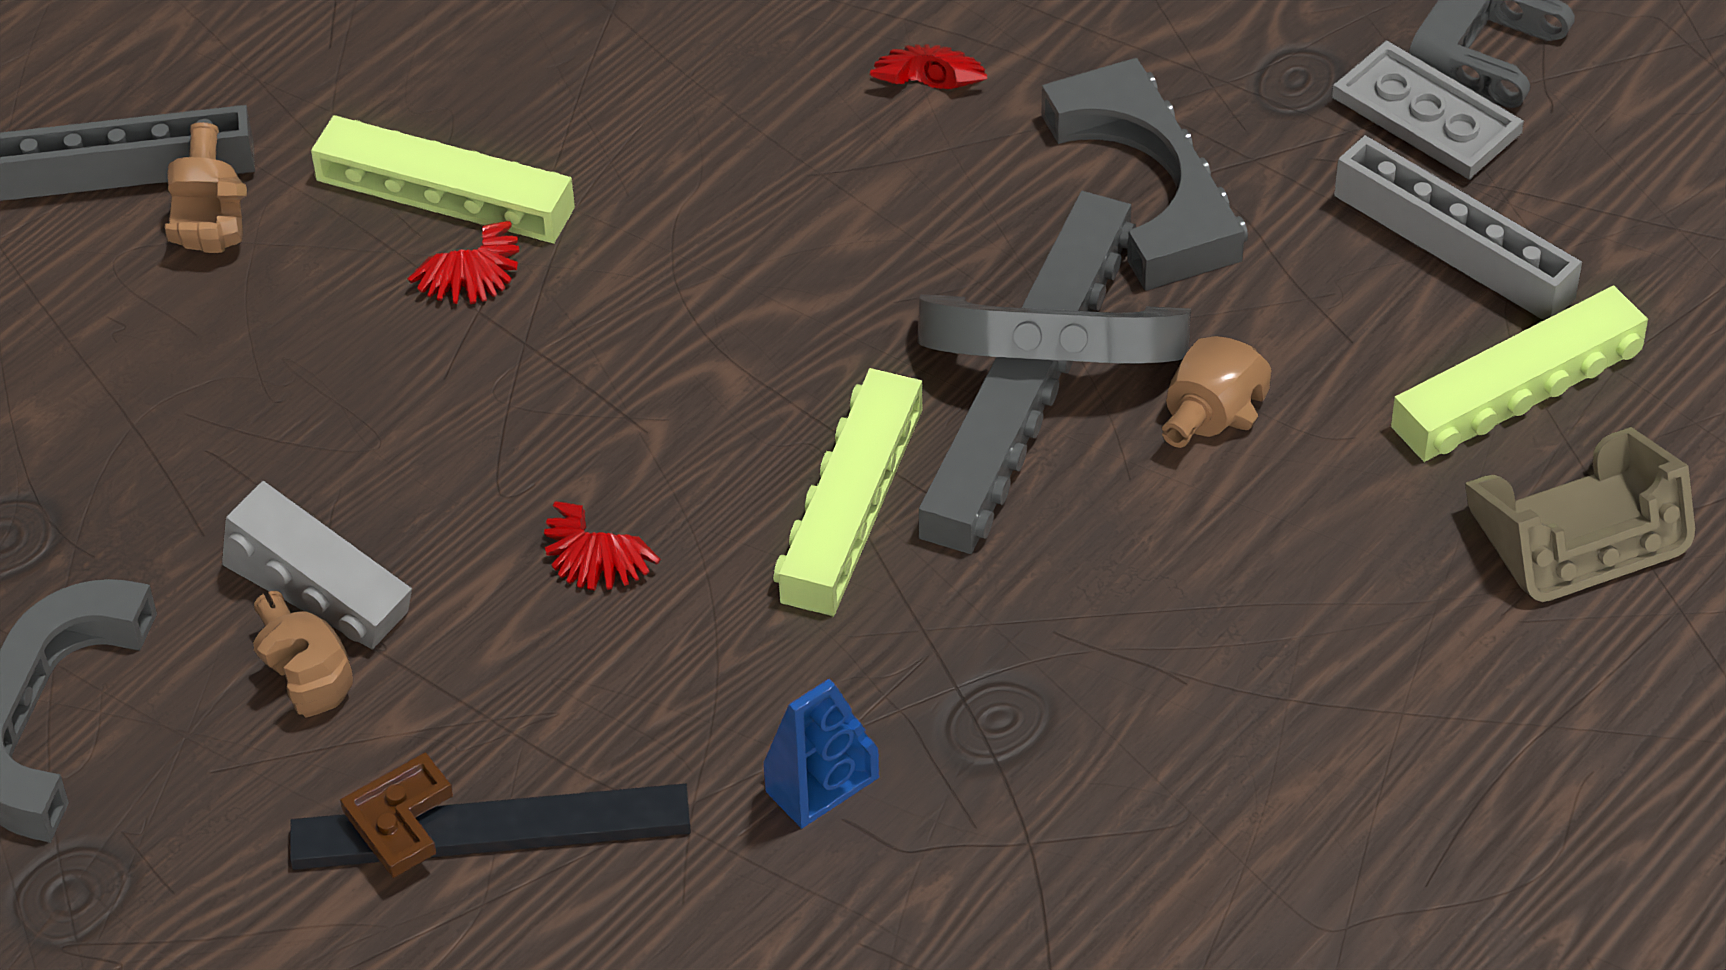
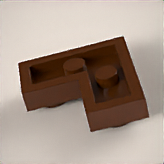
(387, 812)

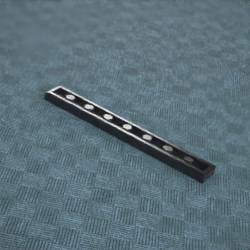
(508, 825)

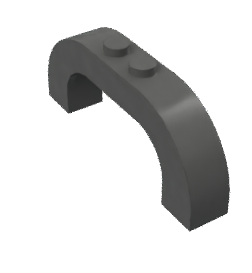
(1048, 334)
(51, 629)

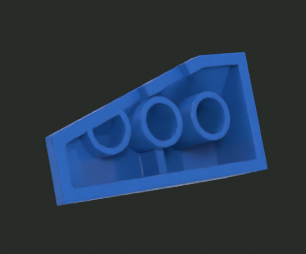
(818, 755)

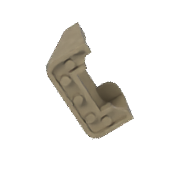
(1595, 527)

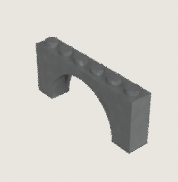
(1125, 107)

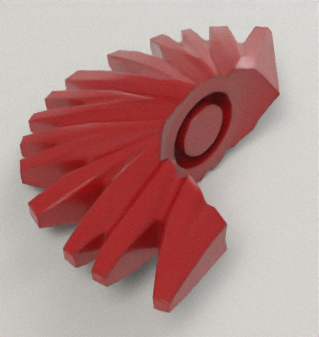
(929, 65)
(471, 269)
(588, 554)

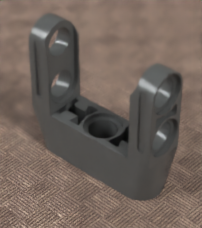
(1455, 24)

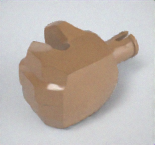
(204, 196)
(1215, 389)
(306, 653)

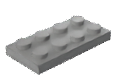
(1427, 109)

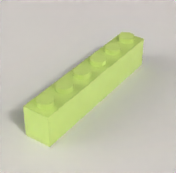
(443, 178)
(1518, 373)
(849, 492)

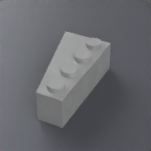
(312, 567)

